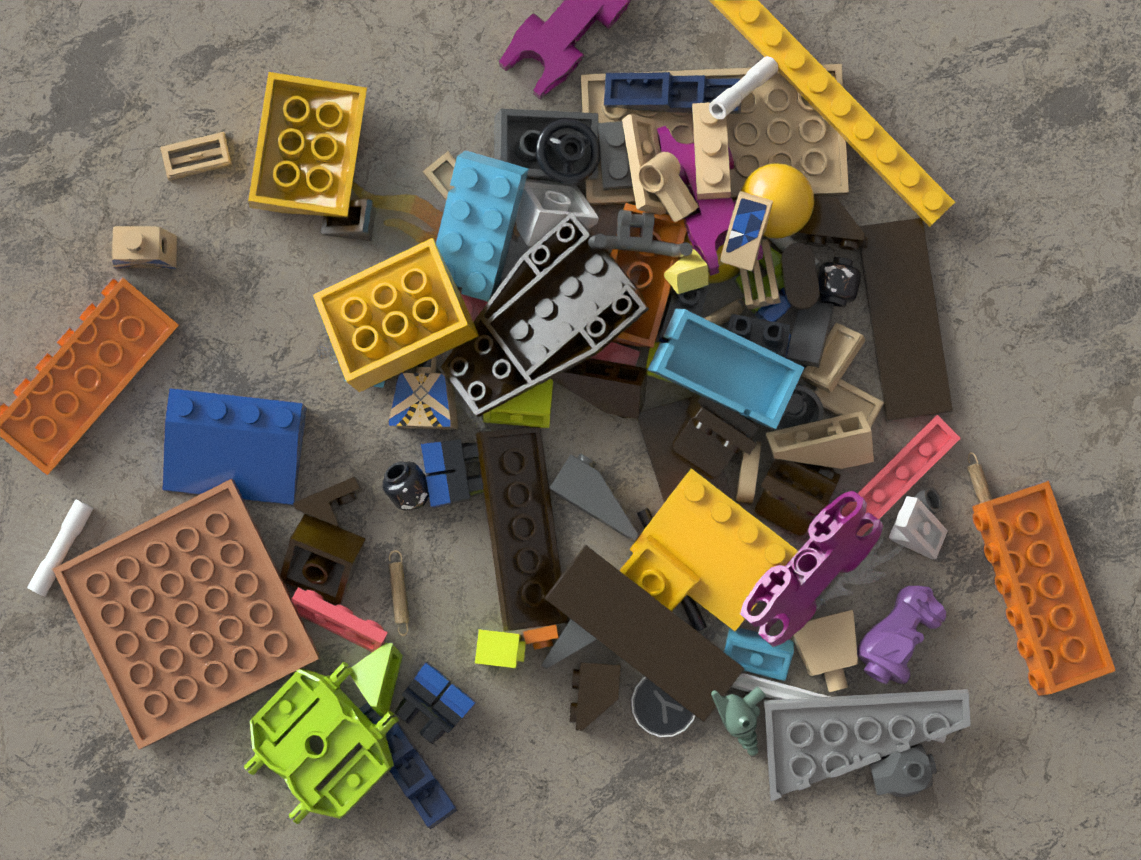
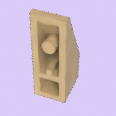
(829, 442)

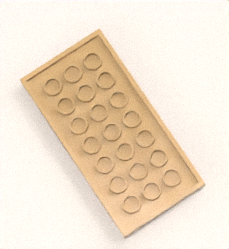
(771, 129)

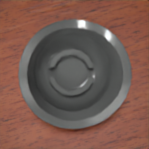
(801, 409)

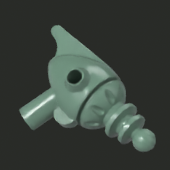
(741, 716)

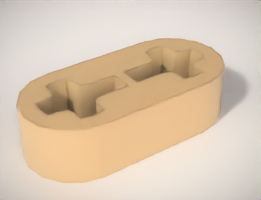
(748, 475)

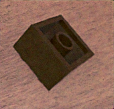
(321, 559)

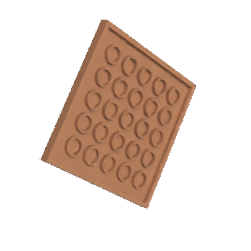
(186, 614)

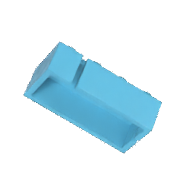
(480, 221)
(726, 368)

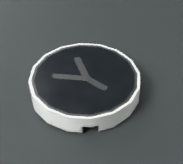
(658, 711)

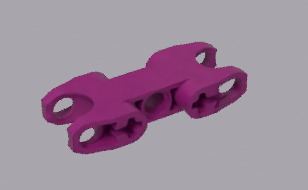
(555, 39)
(711, 223)
(794, 587)

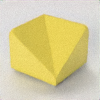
(688, 273)

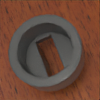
(930, 499)

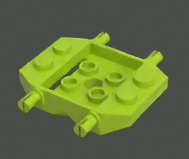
(341, 729)

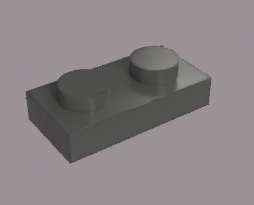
(614, 156)

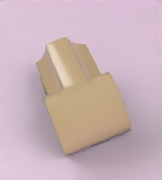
(662, 178)

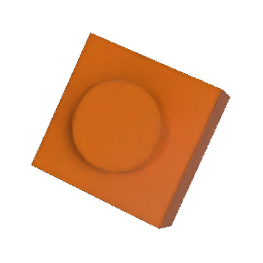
(541, 637)

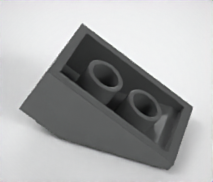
(518, 132)

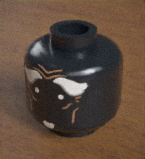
(838, 282)
(406, 485)

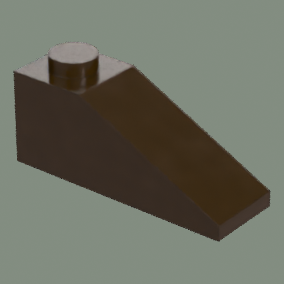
(608, 386)

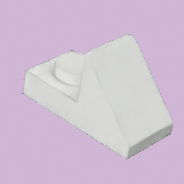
(918, 529)

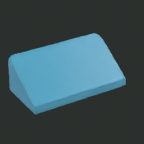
(757, 655)

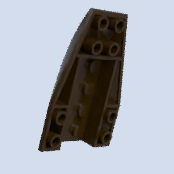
(544, 318)

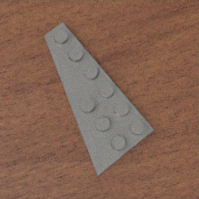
(842, 733)

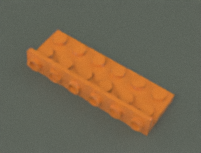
(84, 374)
(1043, 589)

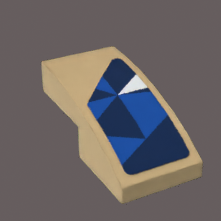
(746, 231)

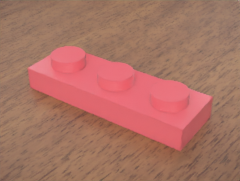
(339, 620)

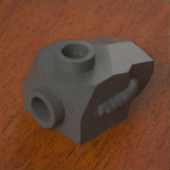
(904, 772)

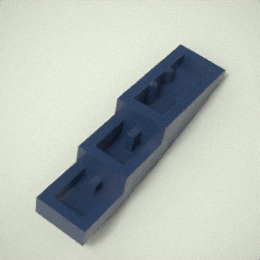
(663, 91)
(415, 775)

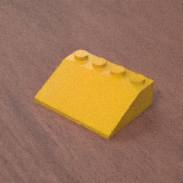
(307, 146)
(394, 316)
(717, 544)

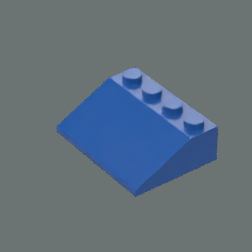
(235, 439)

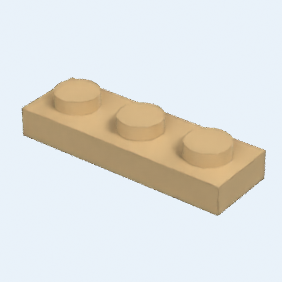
(642, 146)
(711, 154)

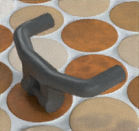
(644, 243)

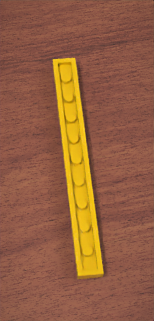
(838, 108)

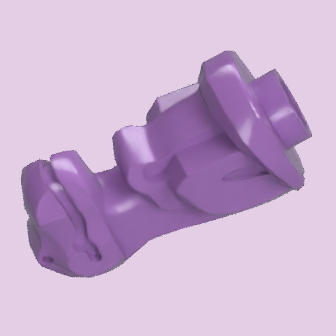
(892, 640)

